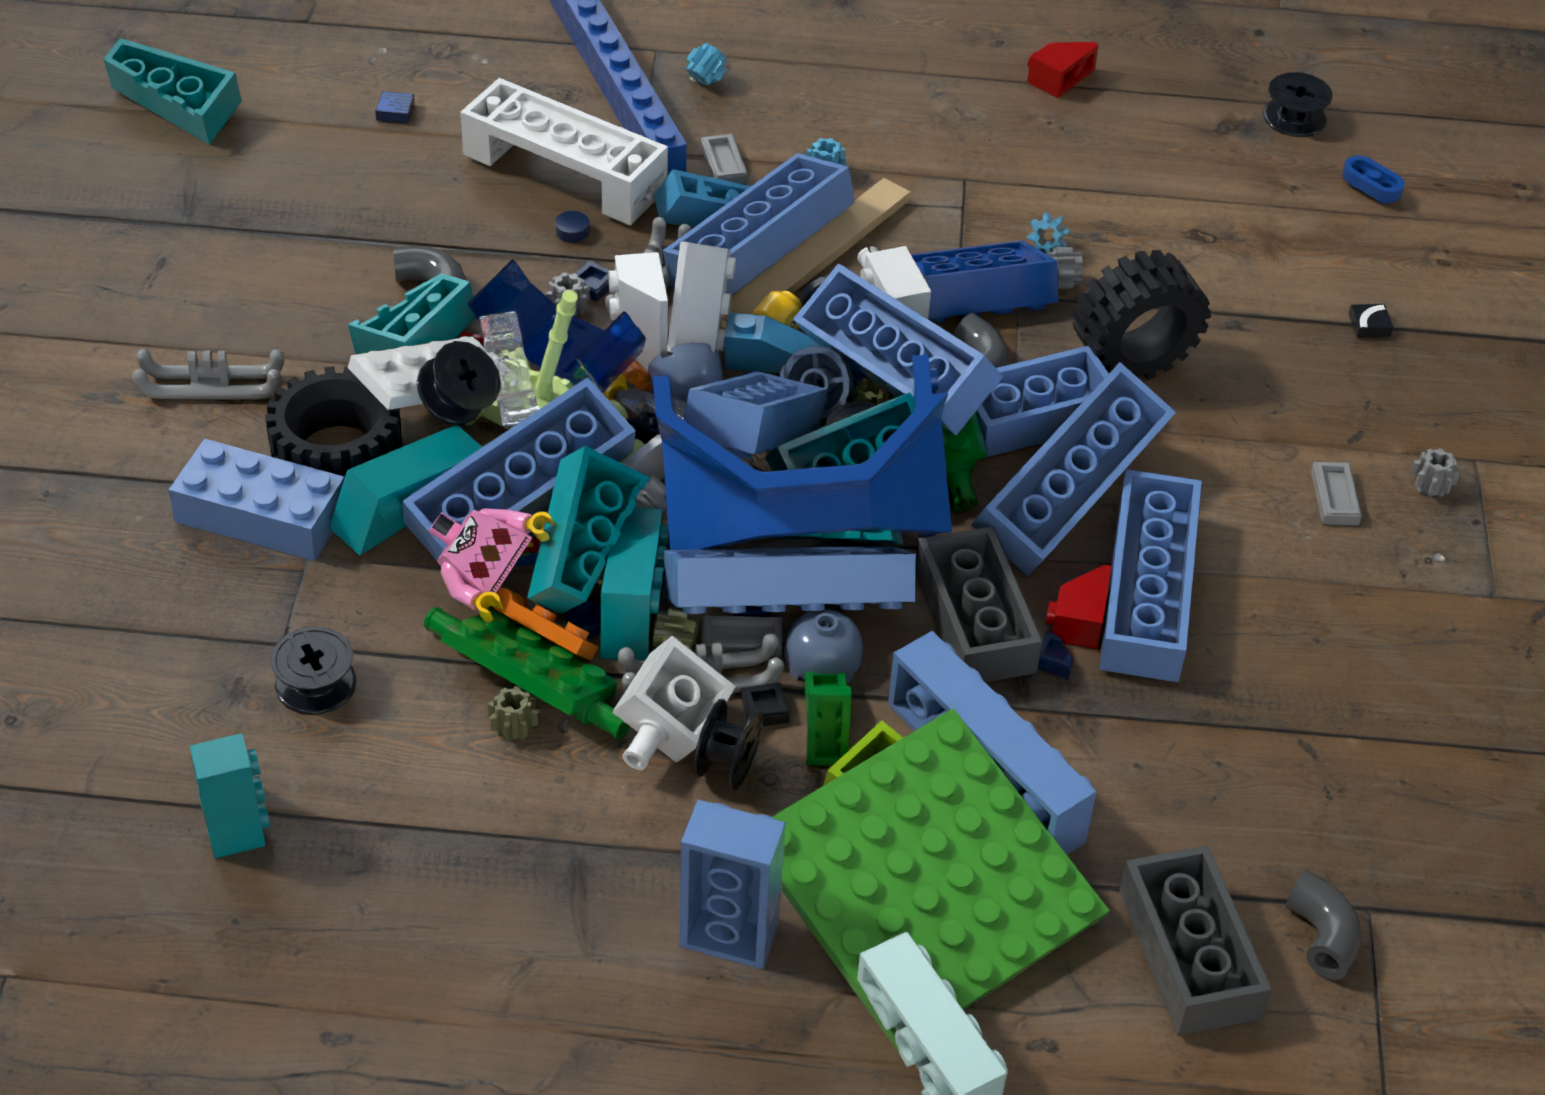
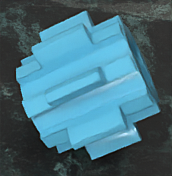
(706, 64)
(828, 150)
(1042, 225)

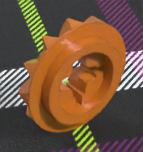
(638, 376)

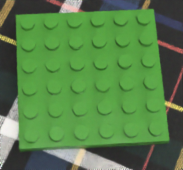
(935, 849)

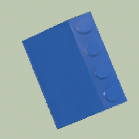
(988, 279)

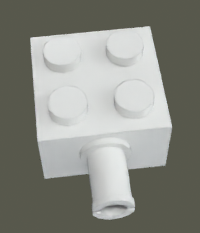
(897, 276)
(669, 703)

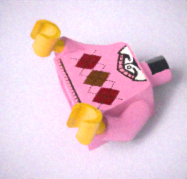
(484, 552)

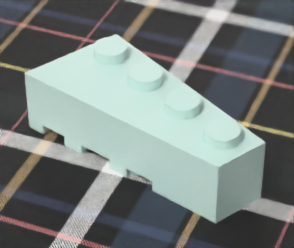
(929, 1021)

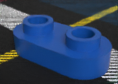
(1373, 179)

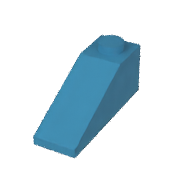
(693, 197)
(761, 343)

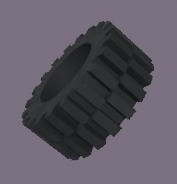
(1129, 293)
(324, 403)

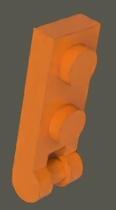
(542, 621)

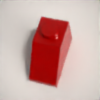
(1061, 66)
(1081, 608)

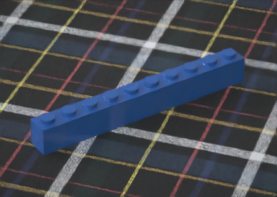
(620, 76)

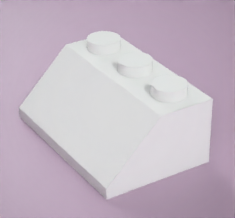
(643, 295)
(701, 295)

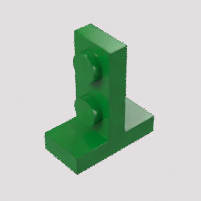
(827, 717)

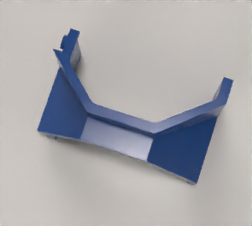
(726, 502)

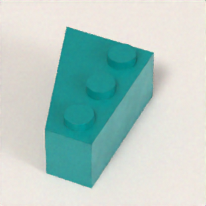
(428, 314)
(230, 794)

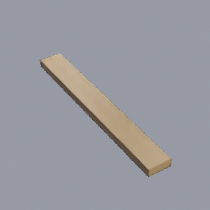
(823, 246)

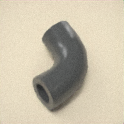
(423, 264)
(983, 338)
(1335, 922)

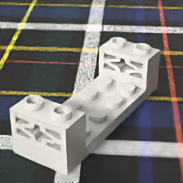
(624, 161)

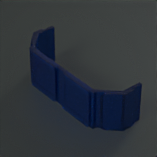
(599, 351)

